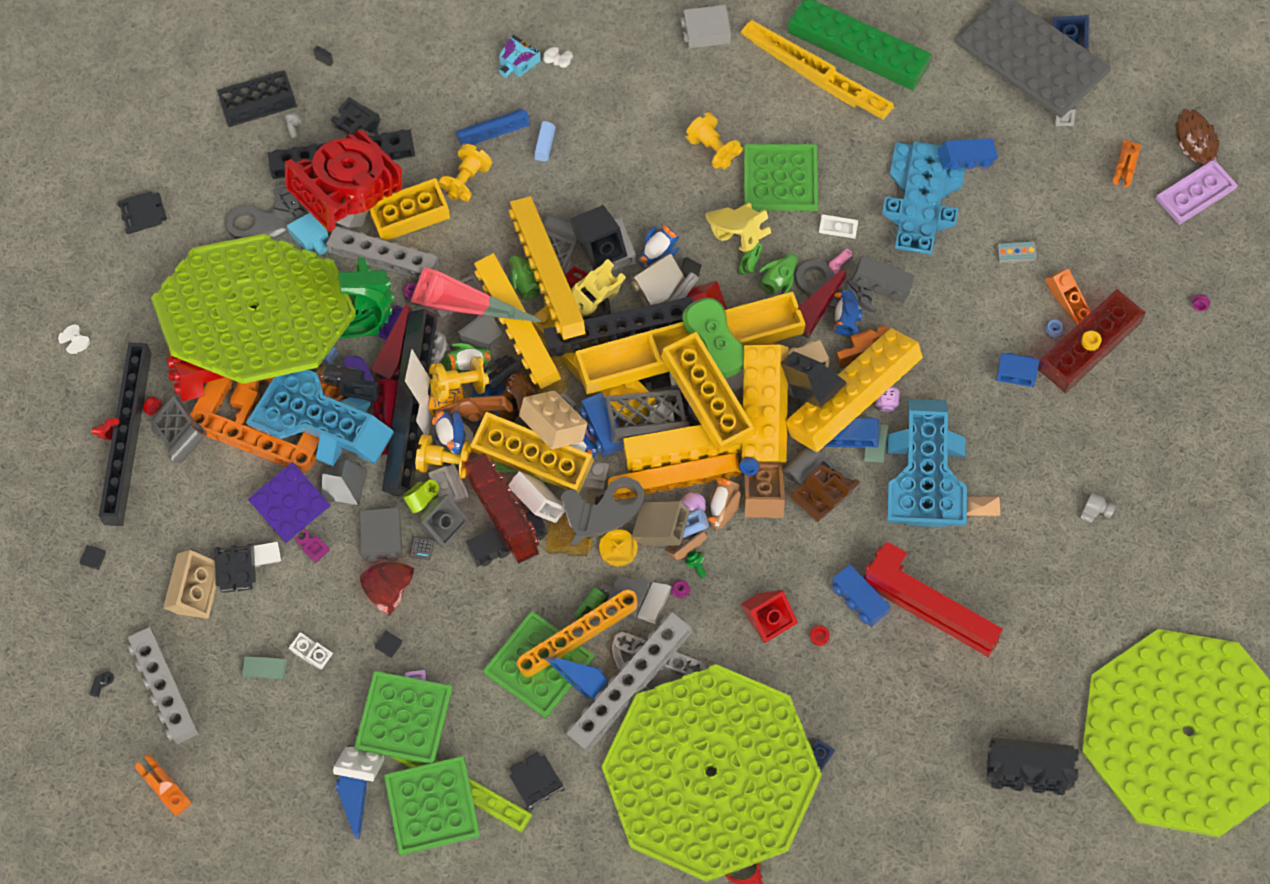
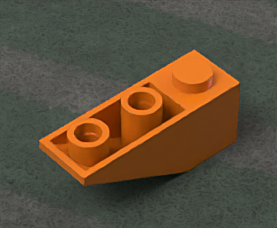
(1068, 294)

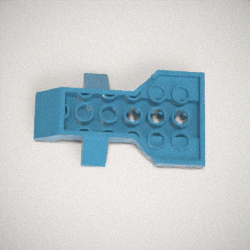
(921, 214)
(337, 423)
(927, 444)

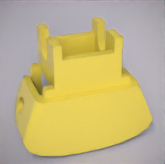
(742, 221)
(600, 284)

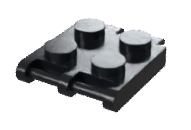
(143, 211)
(235, 568)
(535, 779)

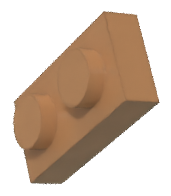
(687, 544)

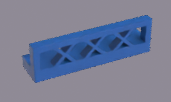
(493, 127)

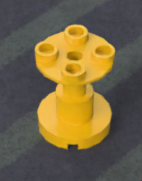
(704, 131)
(471, 163)
(448, 380)
(437, 455)

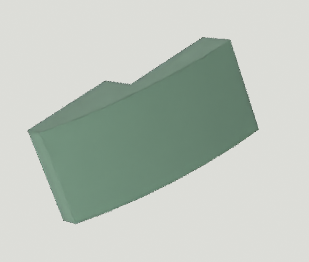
(877, 454)
(264, 668)

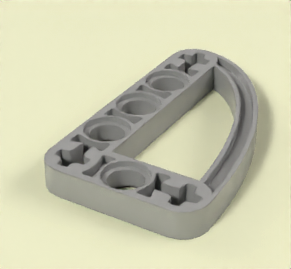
(617, 649)

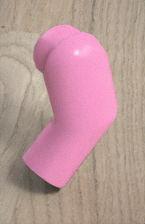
(839, 260)

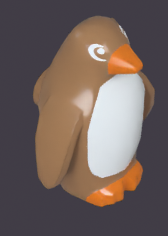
(724, 503)

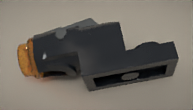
(349, 380)

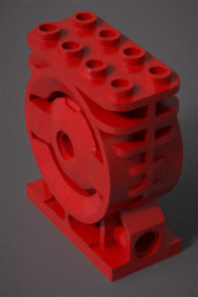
(347, 184)

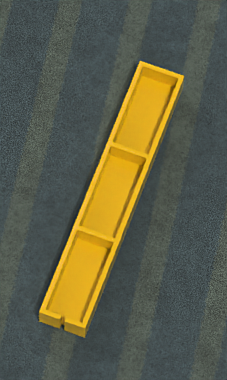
(640, 354)

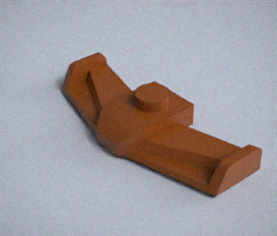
(475, 407)

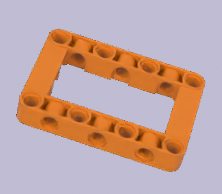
(251, 439)

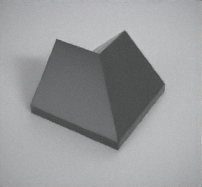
(480, 332)
(343, 483)
(442, 520)

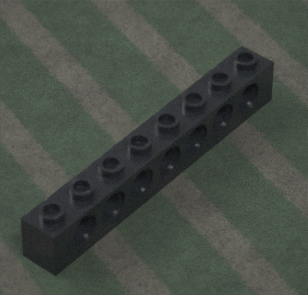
(385, 140)
(610, 323)

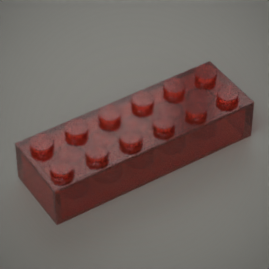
(1071, 361)
(502, 508)

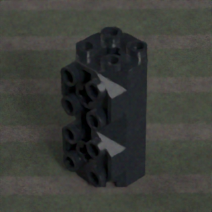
(1031, 764)

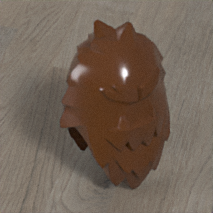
(1196, 137)
(515, 389)

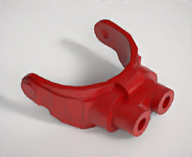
(105, 430)
(755, 879)

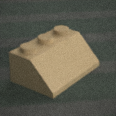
(191, 585)

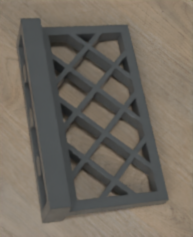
(619, 433)

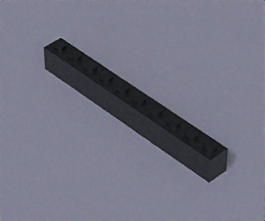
(125, 434)
(404, 442)

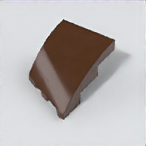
(823, 491)

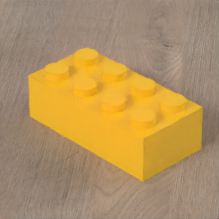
(409, 210)

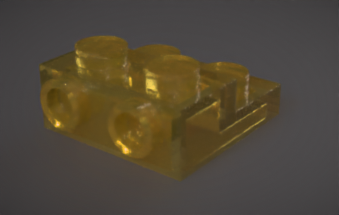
(560, 540)

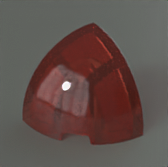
(386, 583)

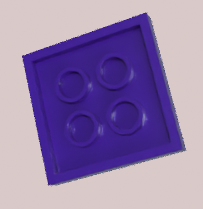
(289, 502)

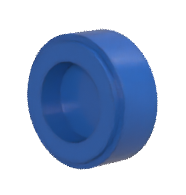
(749, 466)

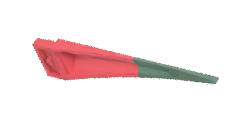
(448, 294)

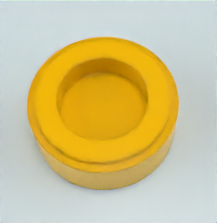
(1091, 340)

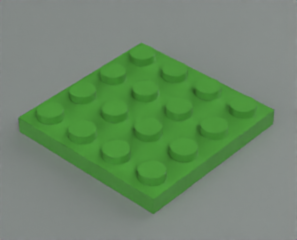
(781, 177)
(547, 687)
(404, 718)
(432, 806)

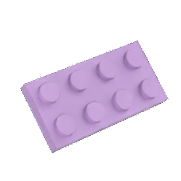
(1196, 192)

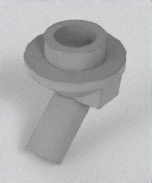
(292, 120)

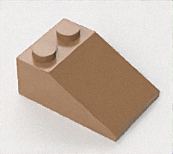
(765, 492)

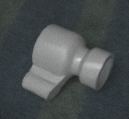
(1095, 505)

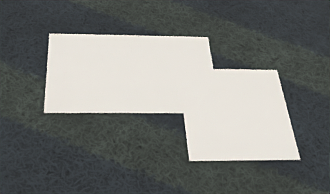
(418, 382)

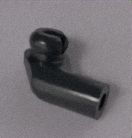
(99, 682)

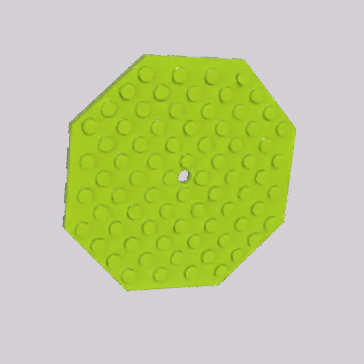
(210, 317)
(1139, 741)
(723, 819)

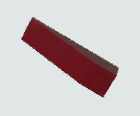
(817, 304)
(389, 359)
(384, 407)

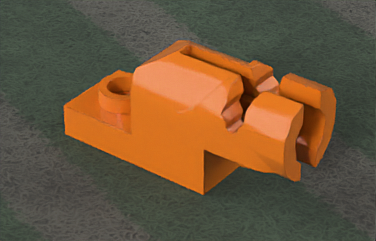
(1126, 163)
(859, 343)
(245, 400)
(164, 786)

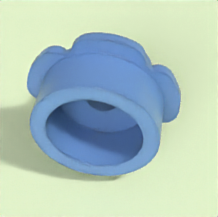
(1054, 324)

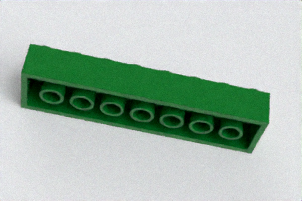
(859, 43)

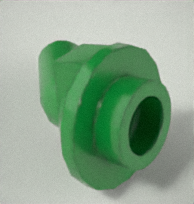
(695, 559)

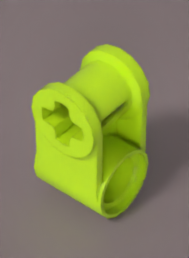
(421, 495)

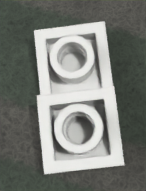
(266, 554)
(310, 651)

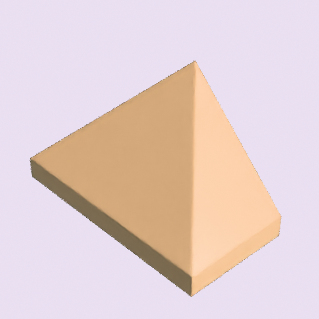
(983, 506)

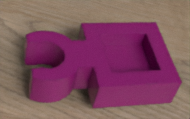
(314, 547)

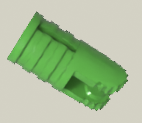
(750, 260)
(592, 601)

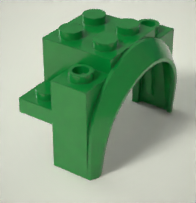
(369, 292)

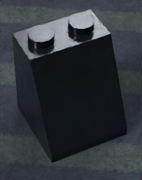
(599, 236)
(811, 379)

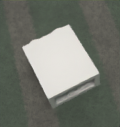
(537, 497)

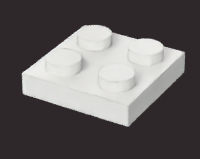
(358, 764)

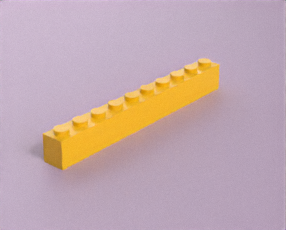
(547, 268)

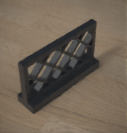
(260, 107)

